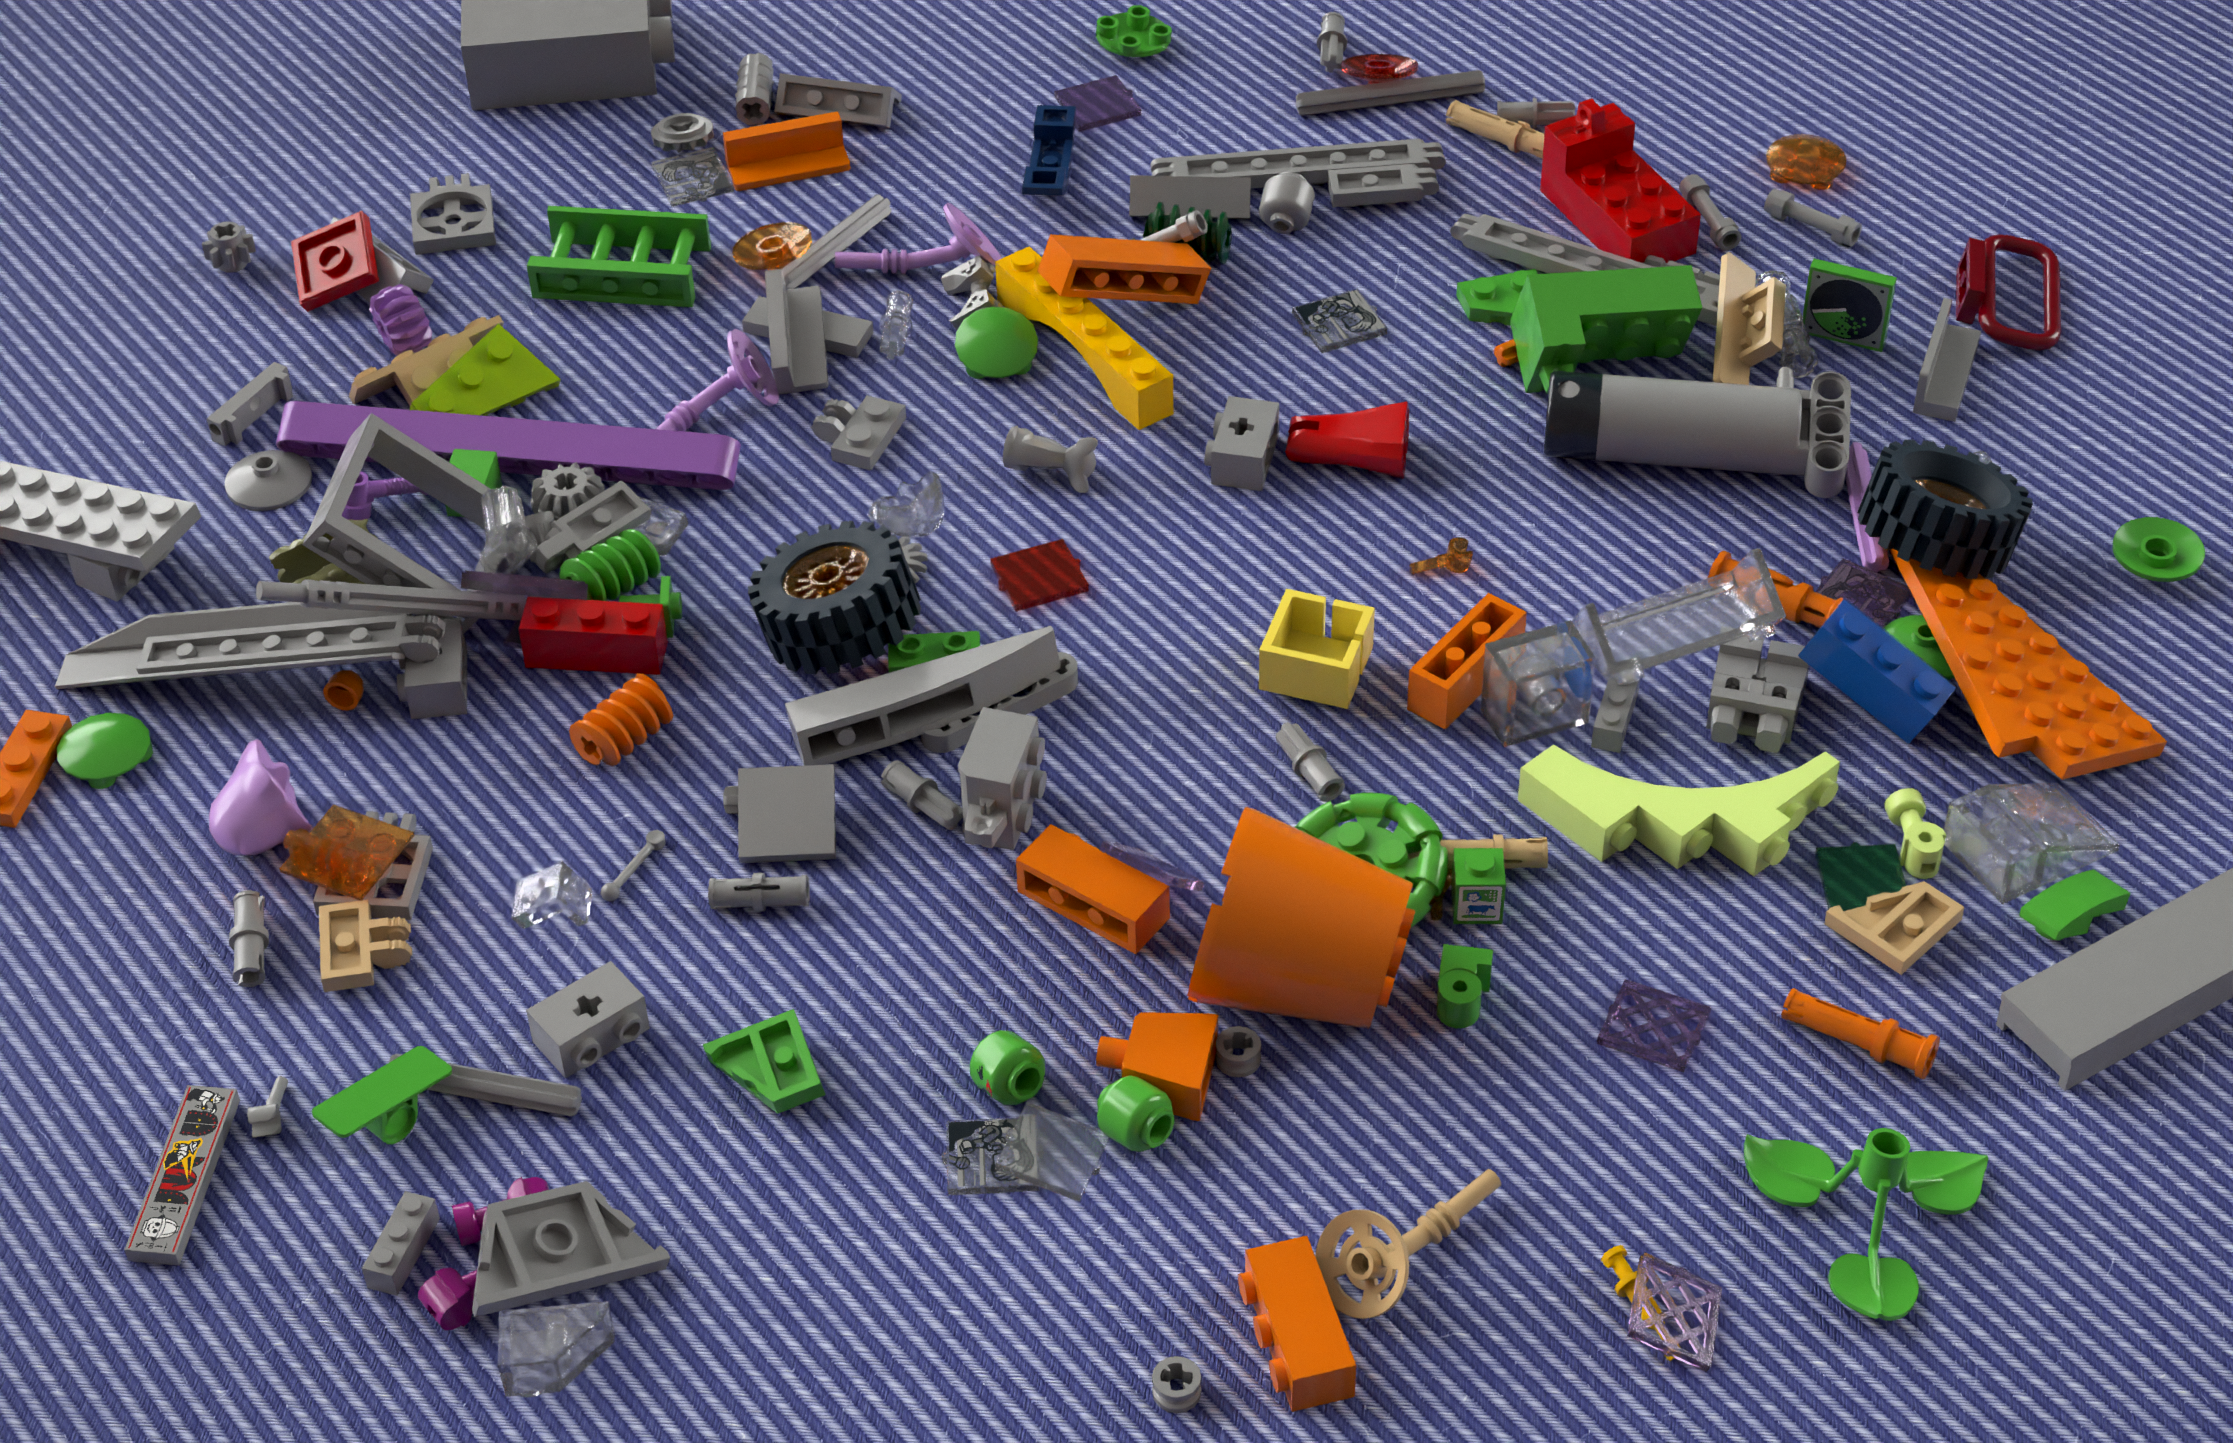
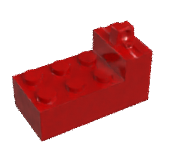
(1612, 190)

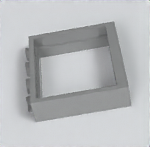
(363, 553)

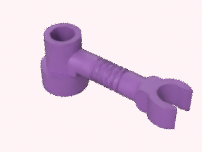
(365, 491)

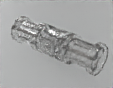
(1794, 331)

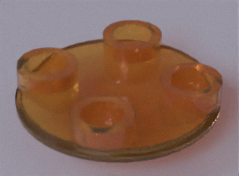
(1805, 160)

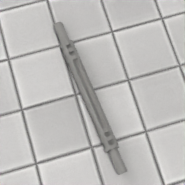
(395, 599)

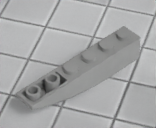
(917, 697)

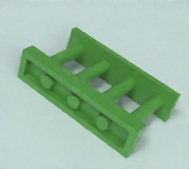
(615, 280)

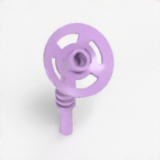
(966, 240)
(744, 372)

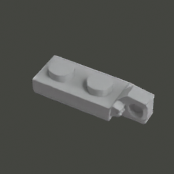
(591, 525)

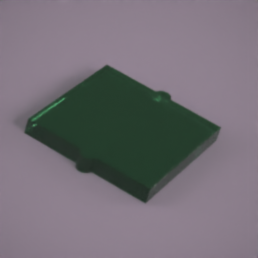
(1858, 872)

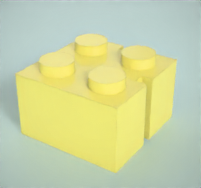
(1304, 662)

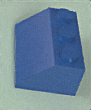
(1877, 671)

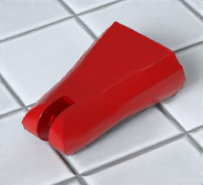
(1361, 439)

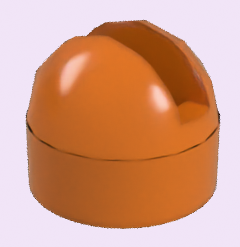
(344, 690)

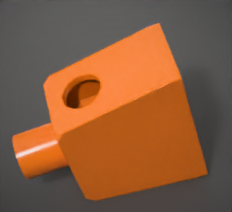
(1170, 1053)

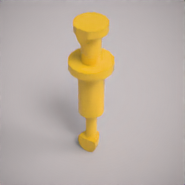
(1625, 1287)

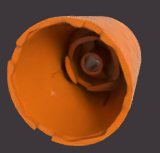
(1301, 928)

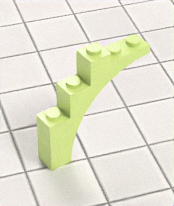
(1677, 823)

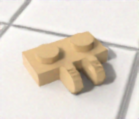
(348, 947)

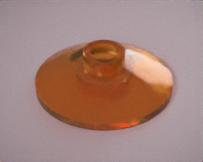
(772, 246)

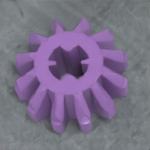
(400, 319)

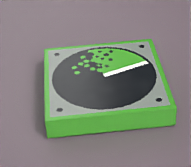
(1848, 304)

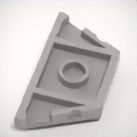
(555, 1247)

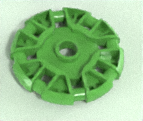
(1381, 847)

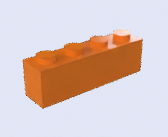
(1123, 269)

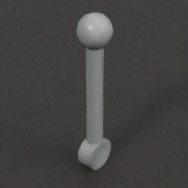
(655, 841)

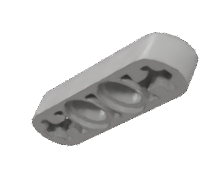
(1041, 693)

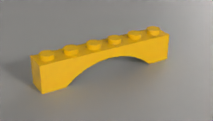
(1131, 376)

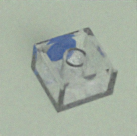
(1537, 683)

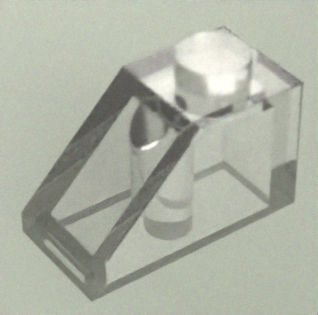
(550, 1345)

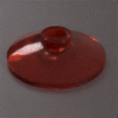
(1379, 67)

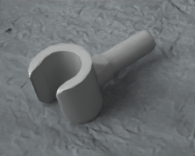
(266, 1118)

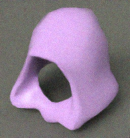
(255, 805)

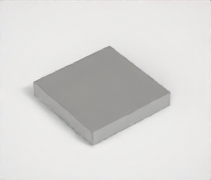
(786, 813)

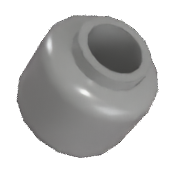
(1286, 202)

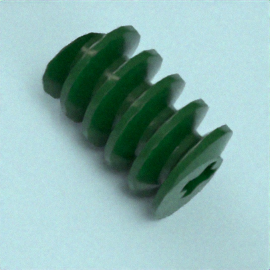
(1214, 242)

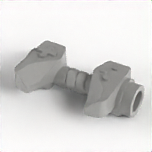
(975, 277)

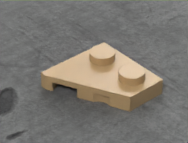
(1899, 924)

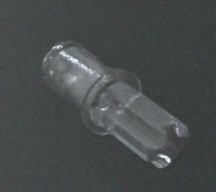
(896, 324)

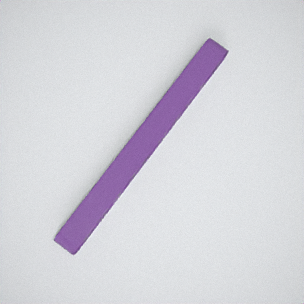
(526, 444)

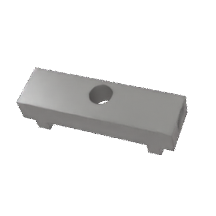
(249, 404)

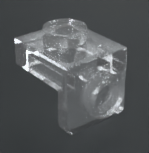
(550, 893)

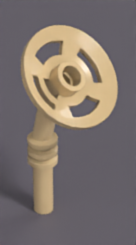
(1381, 1260)

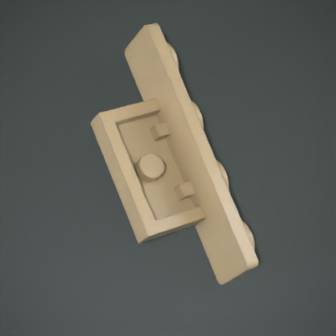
(1747, 321)
(419, 370)

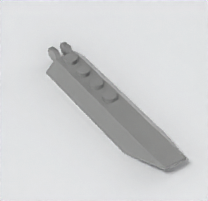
(248, 642)

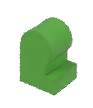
(1460, 984)

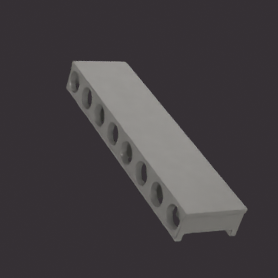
(2128, 985)

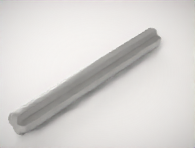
(1390, 93)

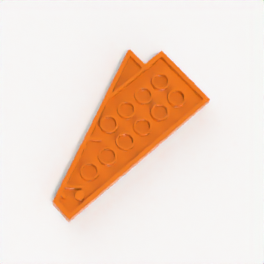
(2023, 682)

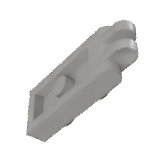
(1380, 185)

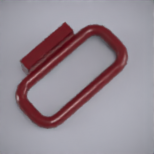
(1977, 290)

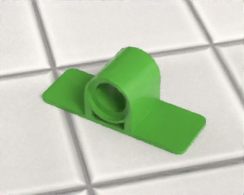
(384, 1099)

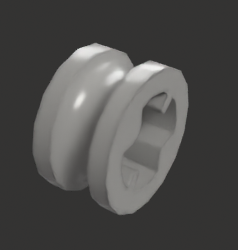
(1241, 1038)
(1179, 1400)

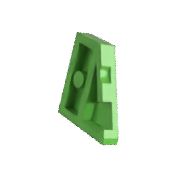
(1492, 297)
(769, 1062)

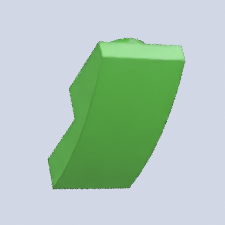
(2072, 903)

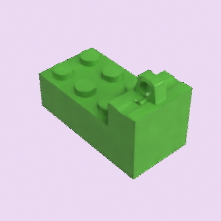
(1601, 316)

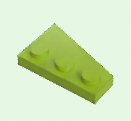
(488, 378)

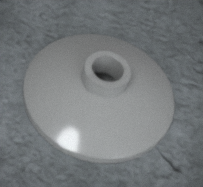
(268, 480)

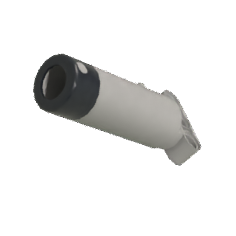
(1705, 424)

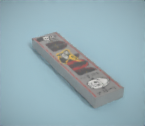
(182, 1175)

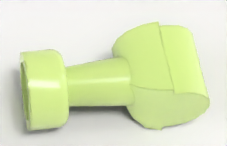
(1922, 840)

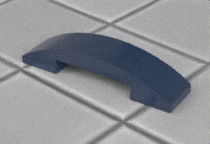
(1051, 151)

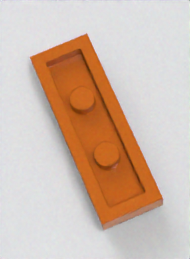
(27, 761)

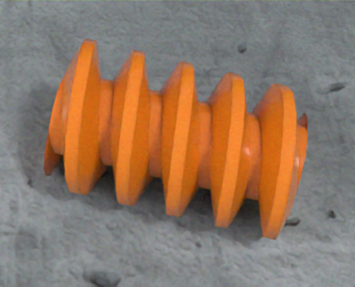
(621, 721)

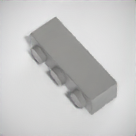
(1614, 715)
(400, 1243)

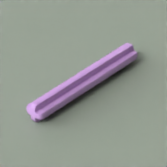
(1857, 479)

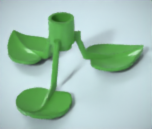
(1938, 1181)

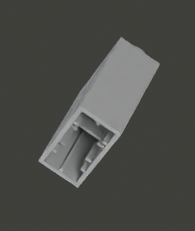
(562, 50)

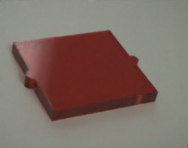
(1039, 575)

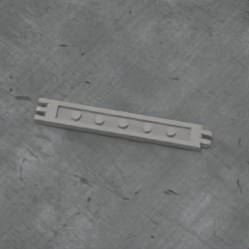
(1307, 161)
(1554, 254)

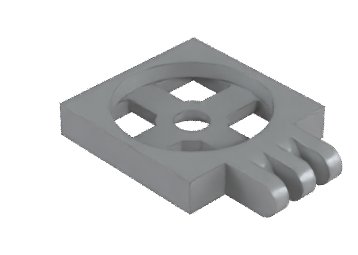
(450, 198)
(417, 850)

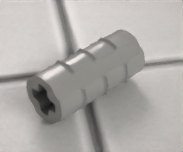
(754, 89)

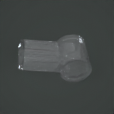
(506, 535)

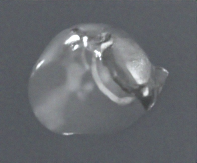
(914, 510)

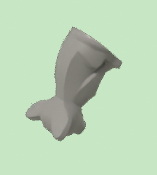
(1029, 450)

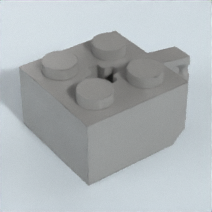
(1001, 778)

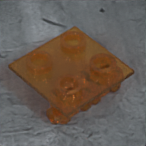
(344, 851)

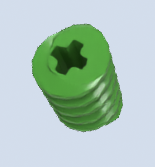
(614, 565)

